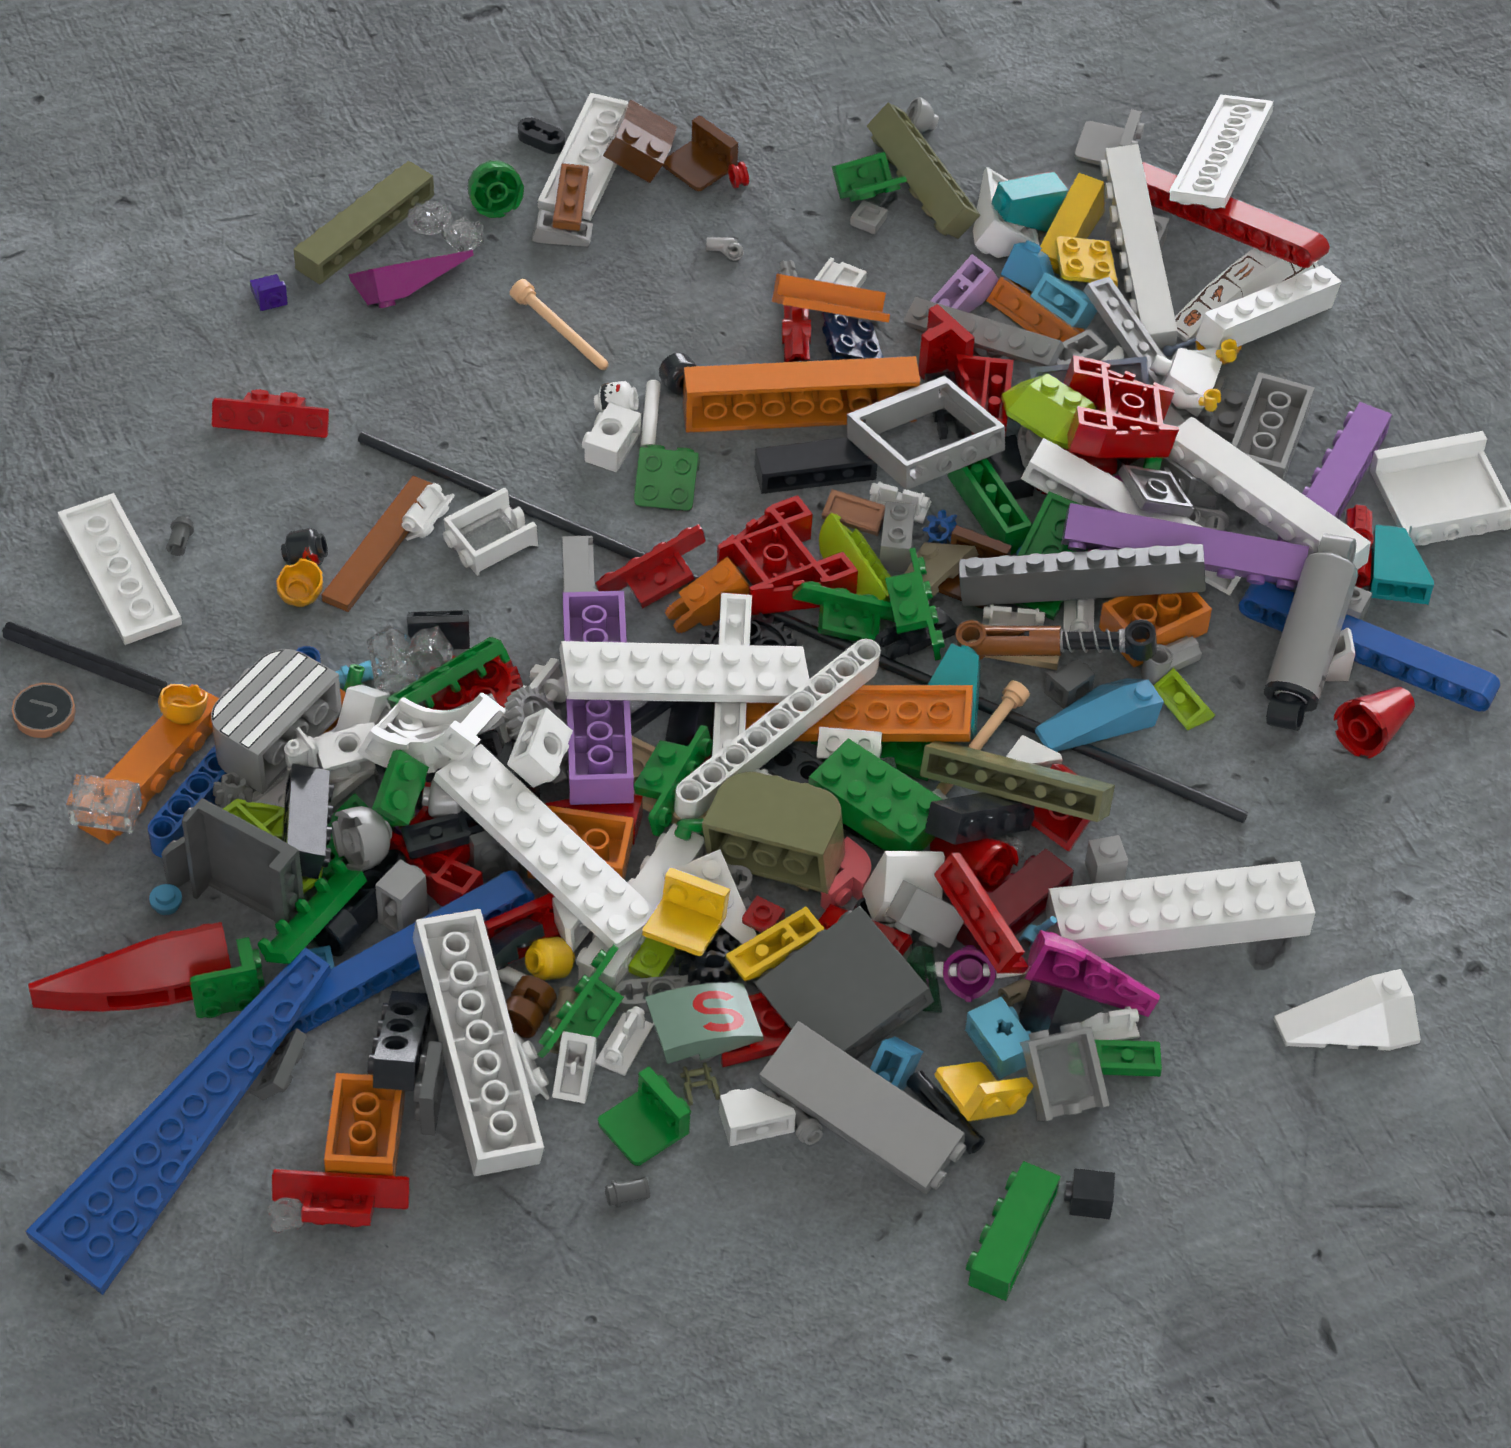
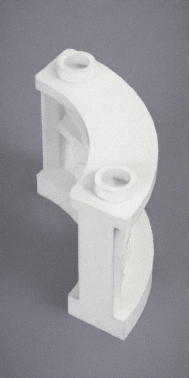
(431, 734)

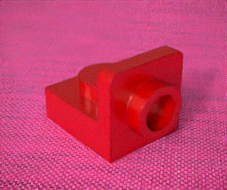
(763, 914)

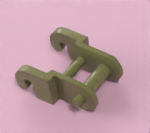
(710, 1081)

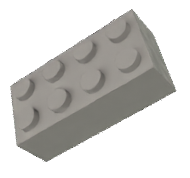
(1273, 422)

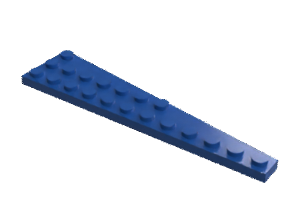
(131, 1182)

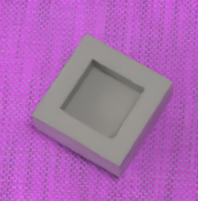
(868, 217)

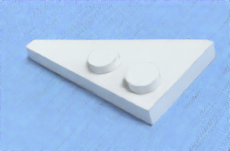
(714, 869)

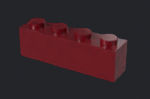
(1025, 893)

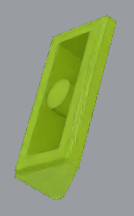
(1183, 700)

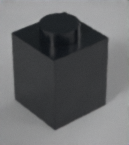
(1090, 1193)

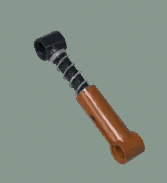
(1054, 640)

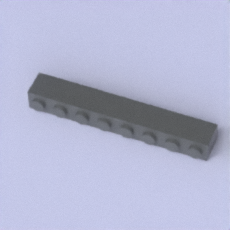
(1082, 575)

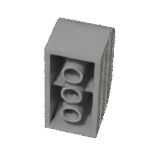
(264, 710)

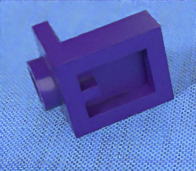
(269, 292)

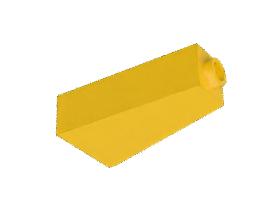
(1076, 216)

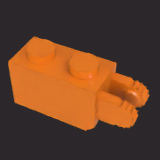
(702, 597)

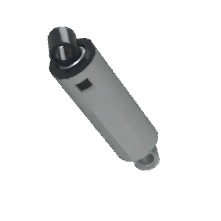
(1311, 632)

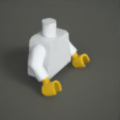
(1194, 375)

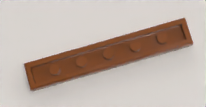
(373, 550)

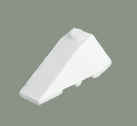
(990, 230)
(1364, 1013)

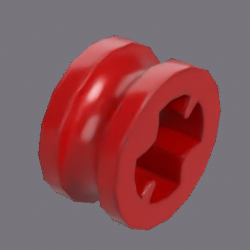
(738, 174)

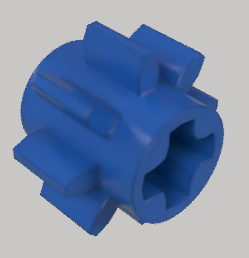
(943, 520)

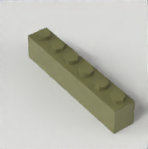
(923, 170)
(363, 222)
(1017, 780)

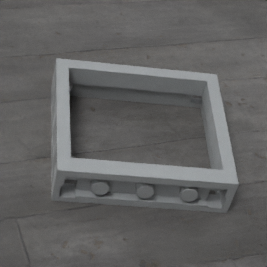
(913, 404)

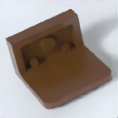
(704, 157)
(985, 547)

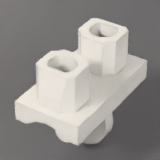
(549, 680)

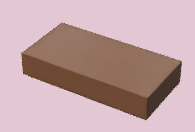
(855, 512)

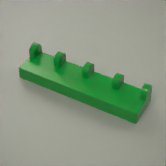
(450, 672)
(312, 915)

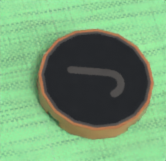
(43, 710)

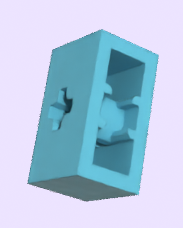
(998, 1036)

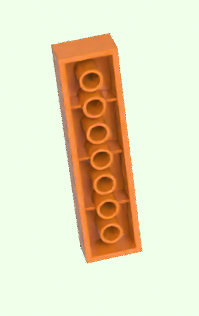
(790, 392)

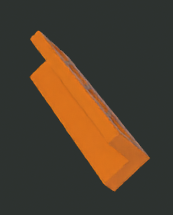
(830, 297)
(1020, 307)

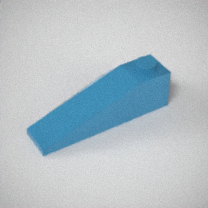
(1103, 714)

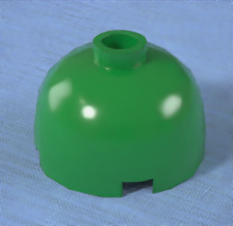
(495, 189)

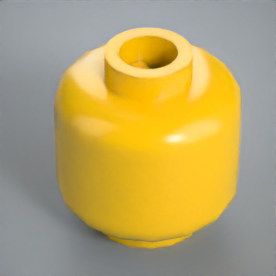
(549, 958)

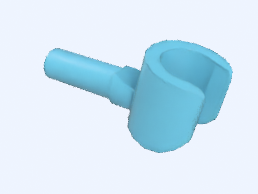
(1032, 931)

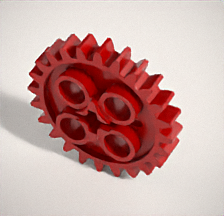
(500, 681)

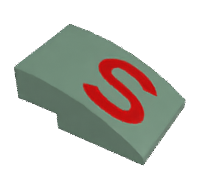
(703, 1020)

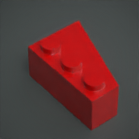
(985, 382)

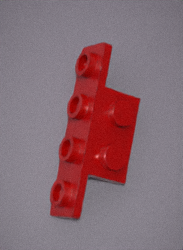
(271, 414)
(656, 571)
(340, 1196)

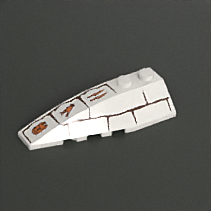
(1244, 277)

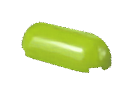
(837, 538)

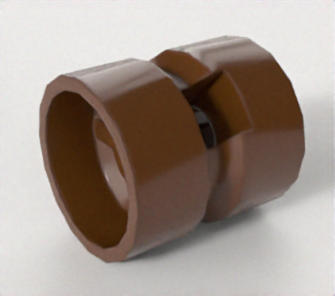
(529, 1004)

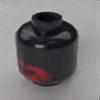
(304, 545)

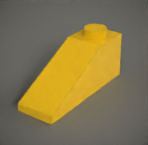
(774, 944)

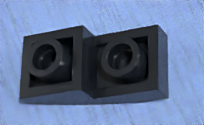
(515, 936)

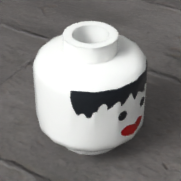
(617, 393)

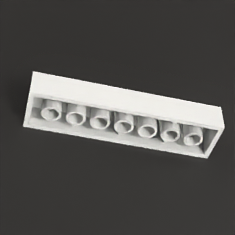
(1184, 910)
(477, 1042)

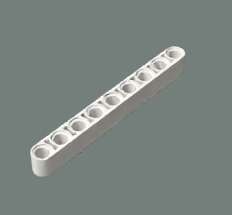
(857, 663)

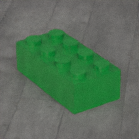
(876, 798)

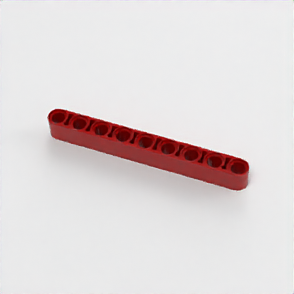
(1241, 223)

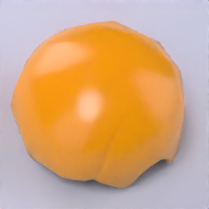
(300, 583)
(182, 703)

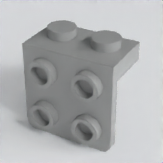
(1098, 136)

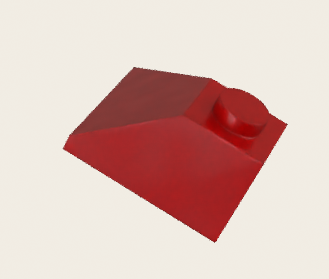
(1059, 826)

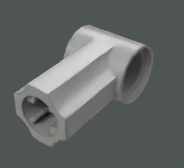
(1174, 655)

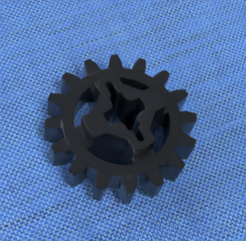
(712, 965)

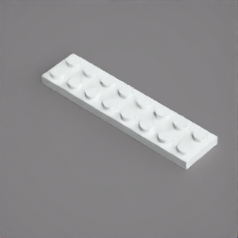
(1221, 151)
(681, 671)
(546, 846)

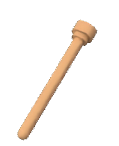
(524, 294)
(1013, 696)

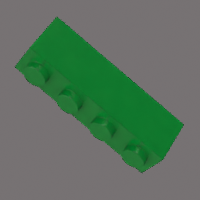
(991, 503)
(1013, 1230)

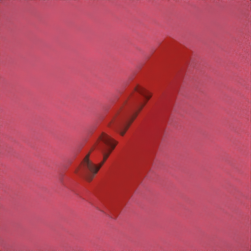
(137, 976)

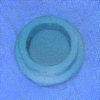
(165, 899)

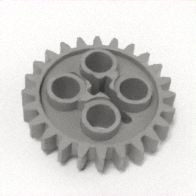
(525, 703)

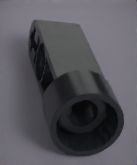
(358, 912)

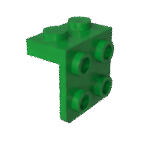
(865, 177)
(666, 478)
(400, 789)
(229, 988)
(647, 1119)

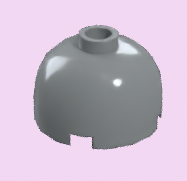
(361, 837)

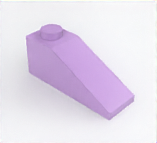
(968, 286)

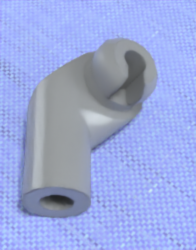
(727, 246)

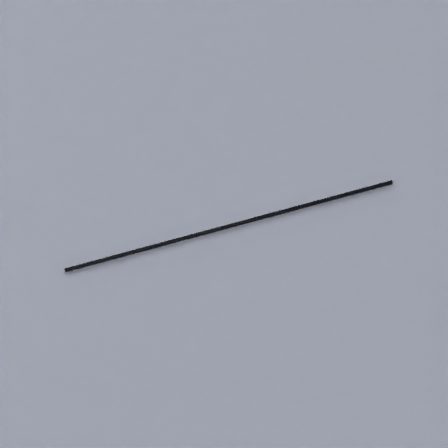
(803, 627)

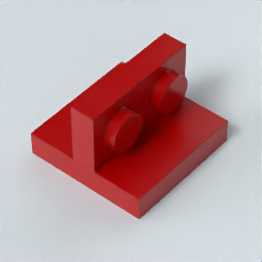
(942, 342)

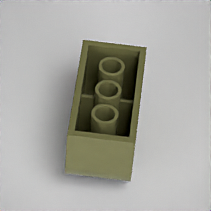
(777, 829)

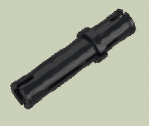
(939, 1104)

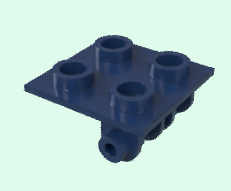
(850, 337)

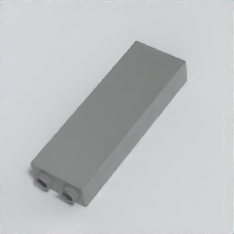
(863, 1108)

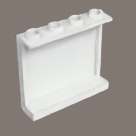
(1442, 488)

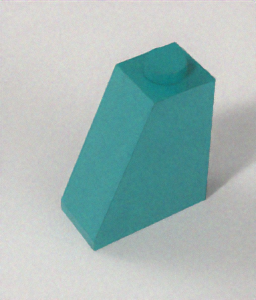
(1030, 200)
(1398, 568)
(961, 667)

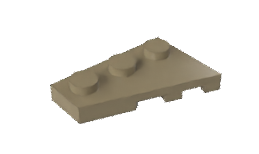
(942, 561)

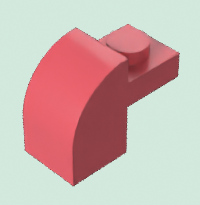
(850, 878)

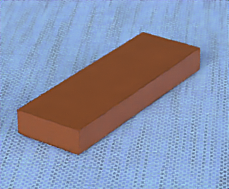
(570, 197)

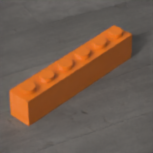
(158, 757)

